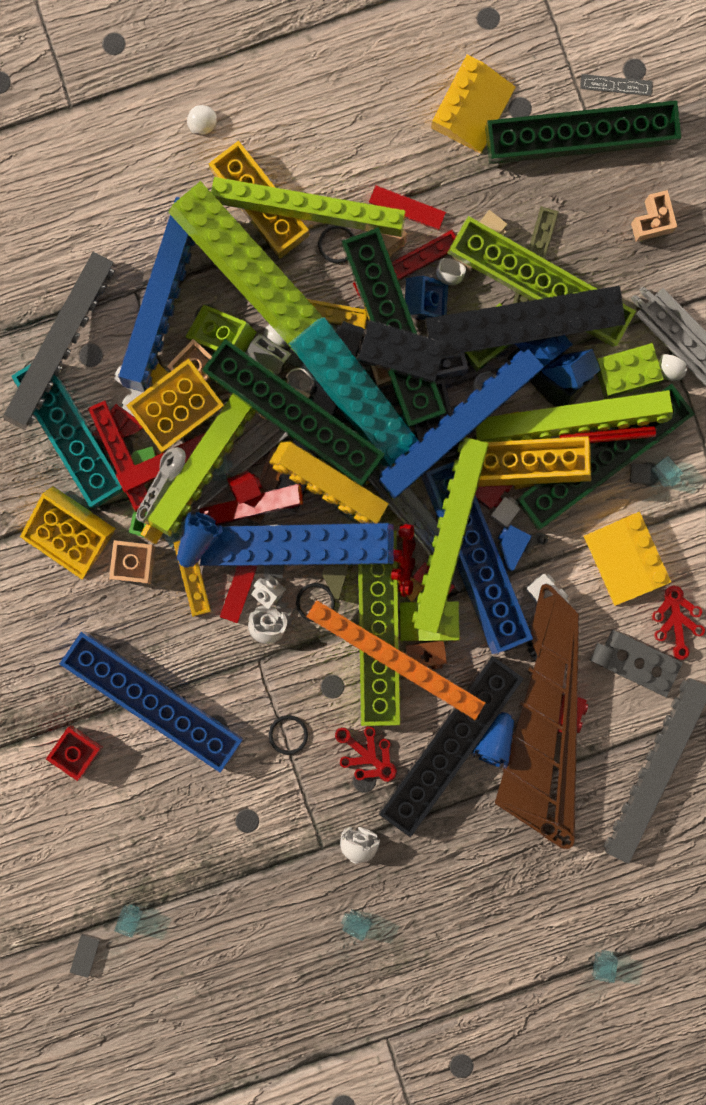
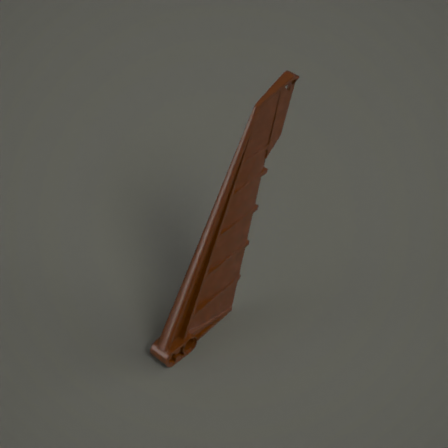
(528, 777)

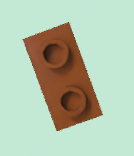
(435, 648)

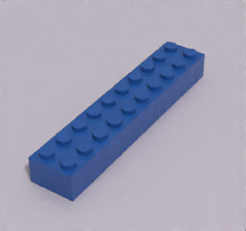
(156, 307)
(462, 422)
(302, 545)
(482, 571)
(151, 701)

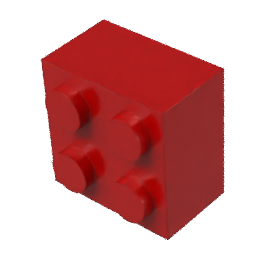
(74, 753)

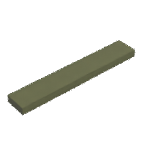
(540, 238)

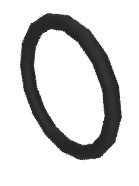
(320, 243)
(310, 586)
(304, 740)

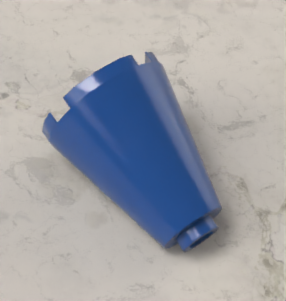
(196, 538)
(496, 743)

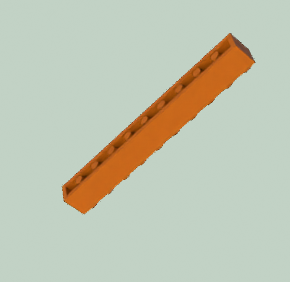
(395, 659)

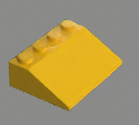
(471, 100)
(175, 405)
(67, 532)
(627, 558)

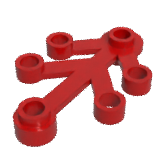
(405, 562)
(677, 619)
(368, 756)

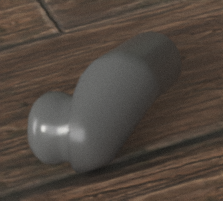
(535, 540)

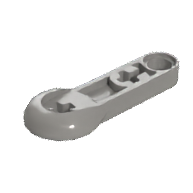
(170, 466)

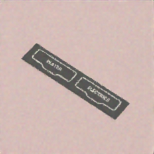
(615, 84)

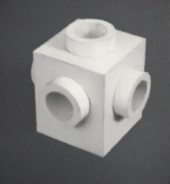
(268, 591)

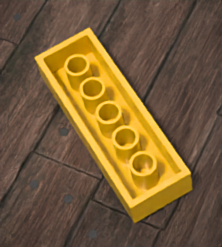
(278, 231)
(536, 462)
(328, 482)

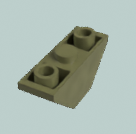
(335, 577)

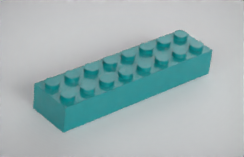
(353, 390)
(75, 444)

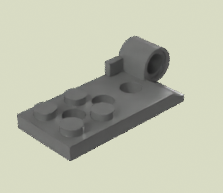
(607, 658)

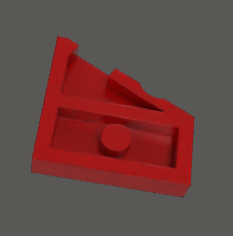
(125, 422)

